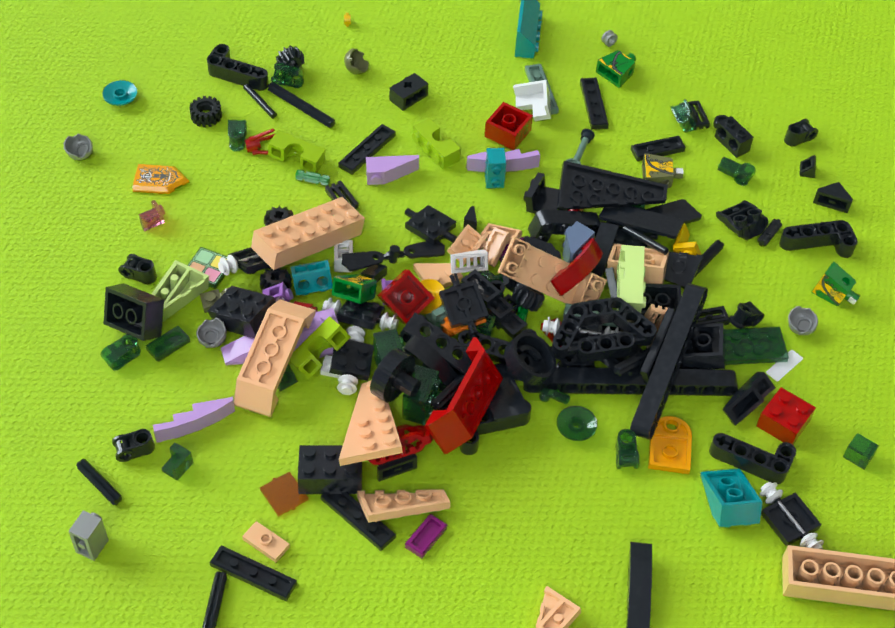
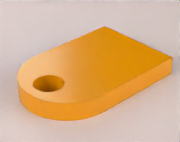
(671, 448)

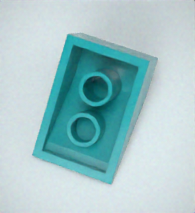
(731, 498)

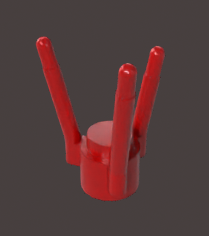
(253, 142)

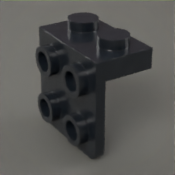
(540, 196)

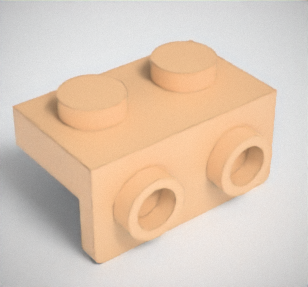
(468, 241)

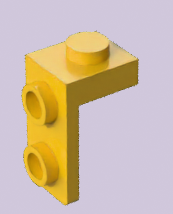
(683, 245)

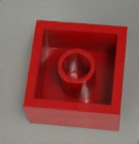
(508, 126)
(405, 296)
(786, 416)

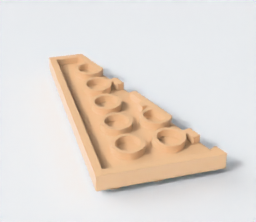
(370, 430)

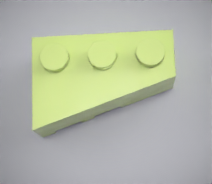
(631, 276)
(180, 287)

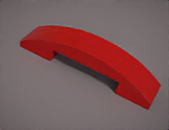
(578, 268)

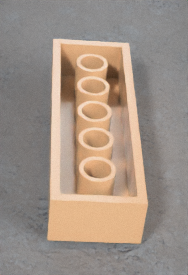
(307, 233)
(839, 577)

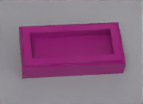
(425, 536)

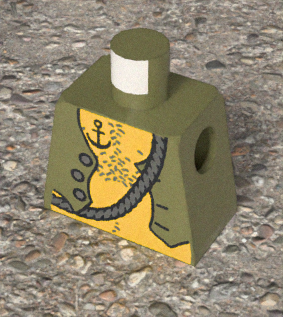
(660, 169)

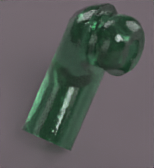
(490, 276)
(554, 394)

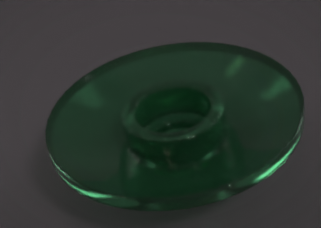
(579, 417)

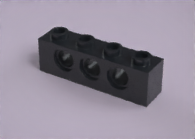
(436, 335)

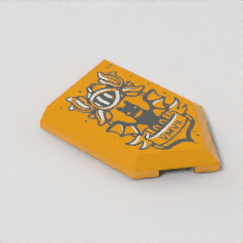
(157, 179)

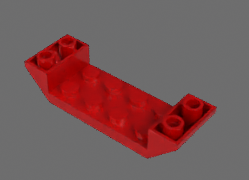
(461, 419)

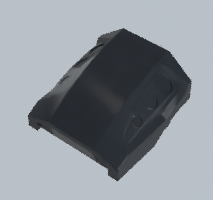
(744, 220)

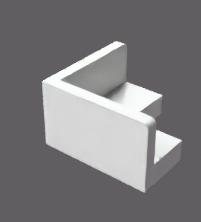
(534, 96)

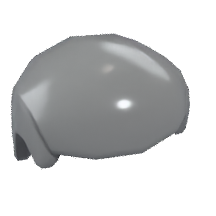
(78, 147)
(802, 321)
(211, 333)

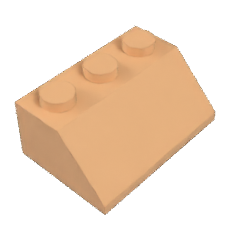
(654, 263)

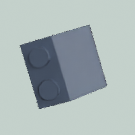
(575, 238)

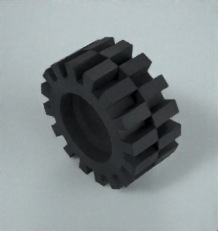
(204, 104)

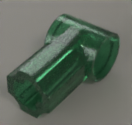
(741, 173)

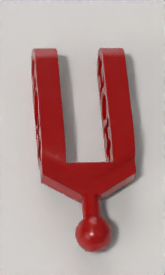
(415, 433)

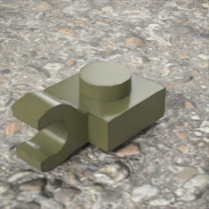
(210, 298)

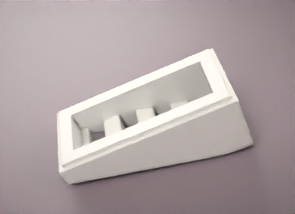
(339, 249)
(483, 266)

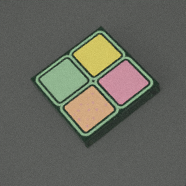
(207, 262)

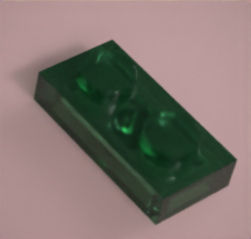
(167, 343)

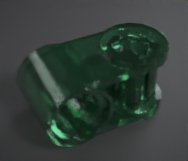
(286, 75)
(684, 116)
(237, 131)
(120, 353)
(626, 452)

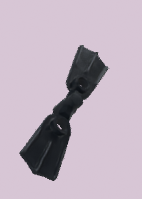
(363, 260)

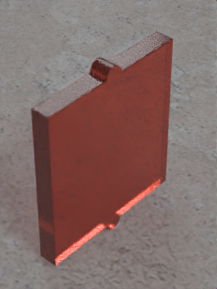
(283, 494)

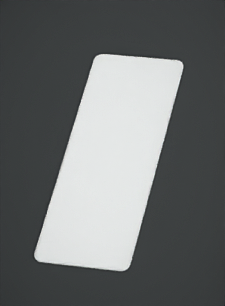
(780, 369)

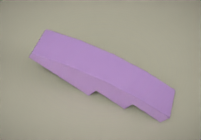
(514, 161)
(203, 415)

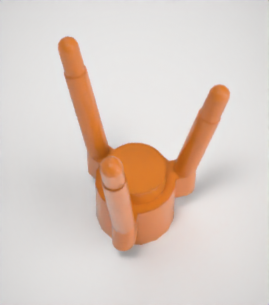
(453, 331)

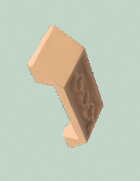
(536, 269)
(270, 356)

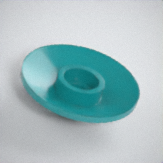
(119, 92)

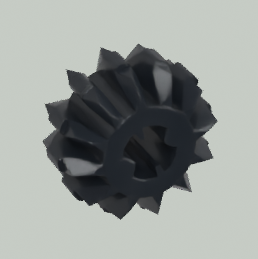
(291, 56)
(276, 214)
(275, 277)
(527, 297)

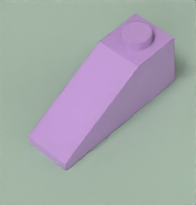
(389, 168)

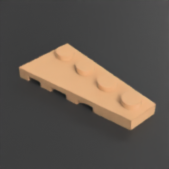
(401, 504)

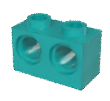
(495, 167)
(311, 273)

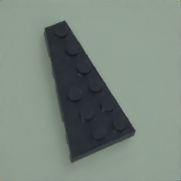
(597, 188)

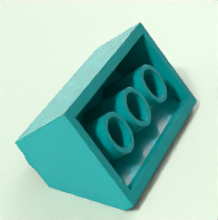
(527, 29)

